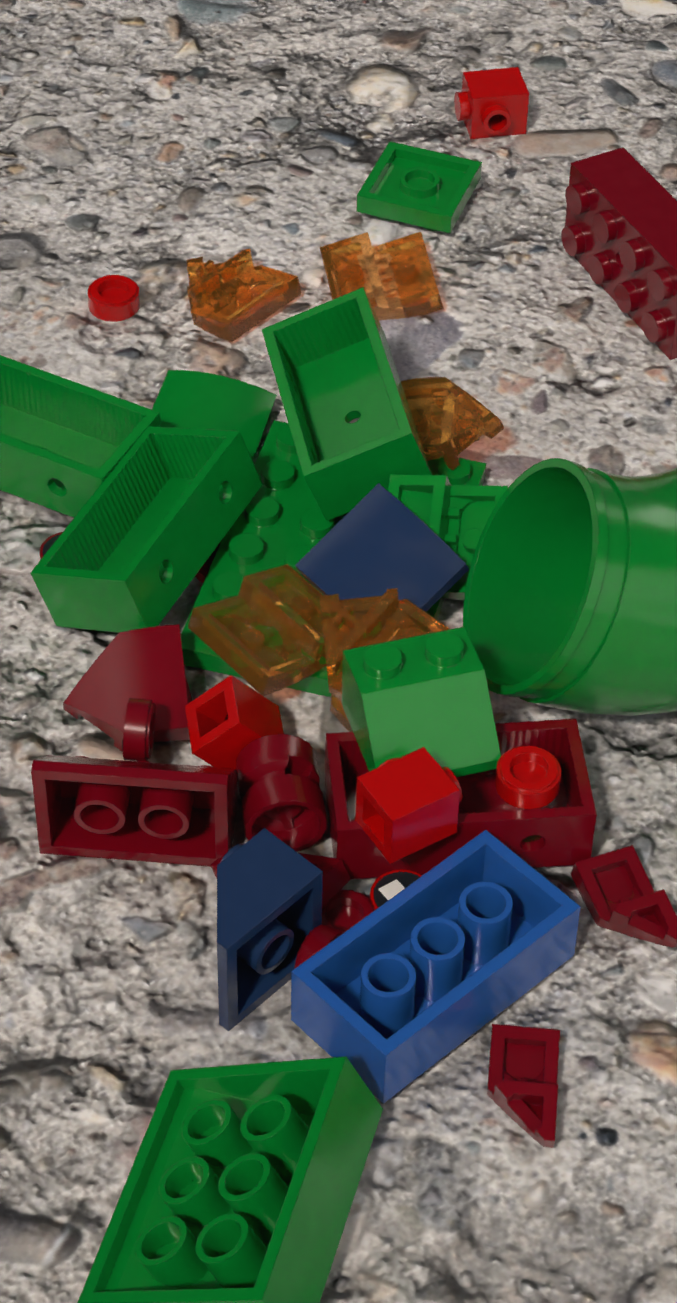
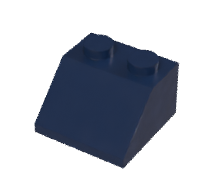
(264, 912)

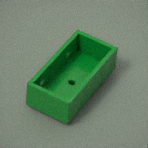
(336, 369)
(61, 436)
(147, 529)

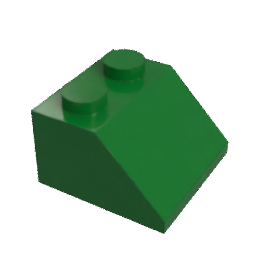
(419, 696)

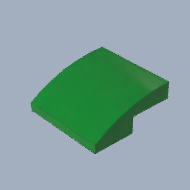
(214, 403)
(450, 511)

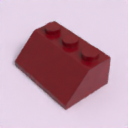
(134, 809)

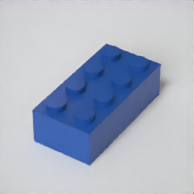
(434, 964)

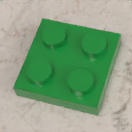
(419, 187)

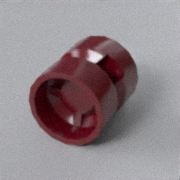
(281, 790)

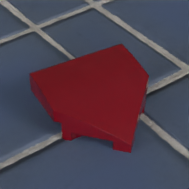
(135, 665)

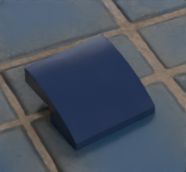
(382, 549)

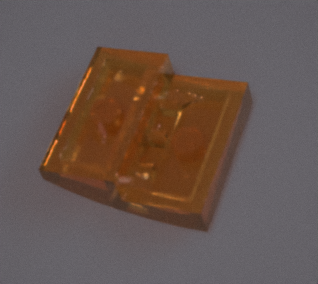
(393, 274)
(266, 631)

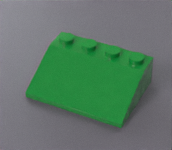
(239, 1186)

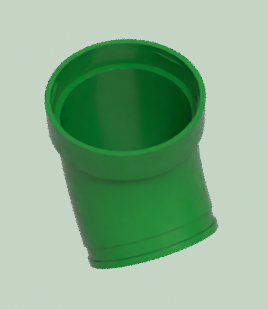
(579, 591)

